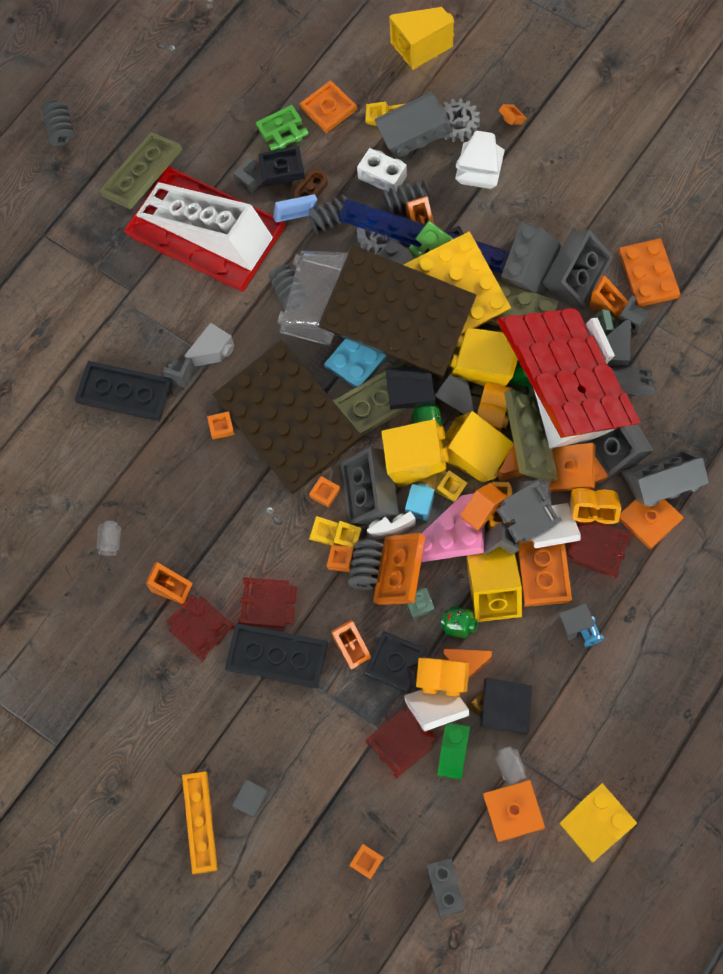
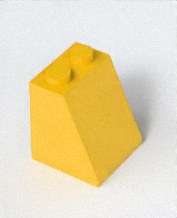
(421, 34)
(484, 357)
(476, 447)
(414, 452)
(495, 585)
(597, 822)

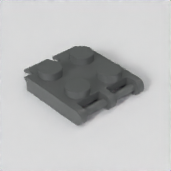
(635, 380)
(527, 513)

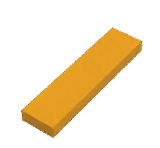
(199, 823)

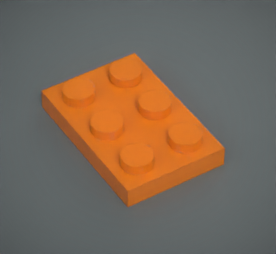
(649, 272)
(399, 569)
(544, 574)

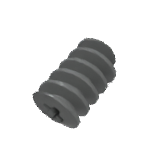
(57, 122)
(399, 198)
(327, 214)
(282, 280)
(363, 564)

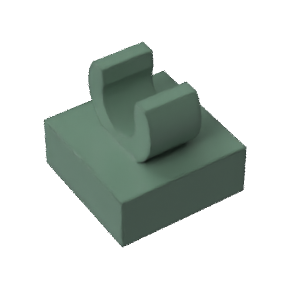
(605, 320)
(421, 605)

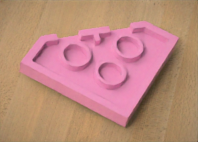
(451, 535)

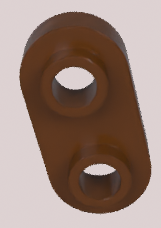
(308, 186)

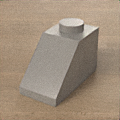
(211, 346)

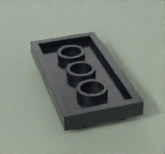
(123, 391)
(276, 655)

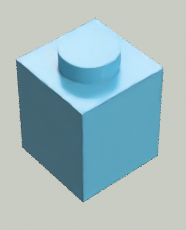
(420, 501)

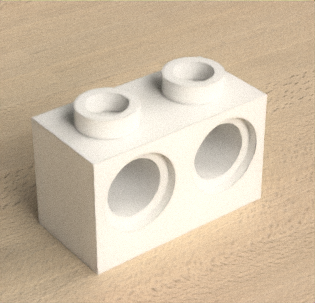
(379, 175)

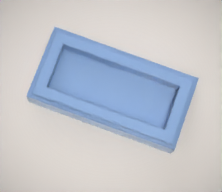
(294, 208)

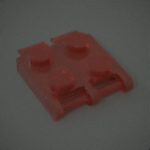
(599, 547)
(268, 603)
(198, 625)
(402, 742)

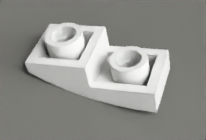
(380, 528)

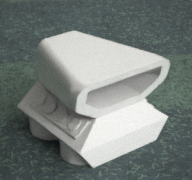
(480, 161)

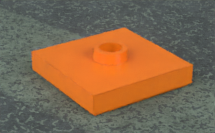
(328, 106)
(574, 467)
(650, 523)
(513, 811)

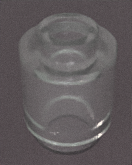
(108, 538)
(511, 765)

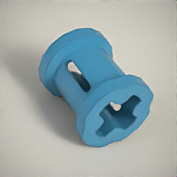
(595, 638)

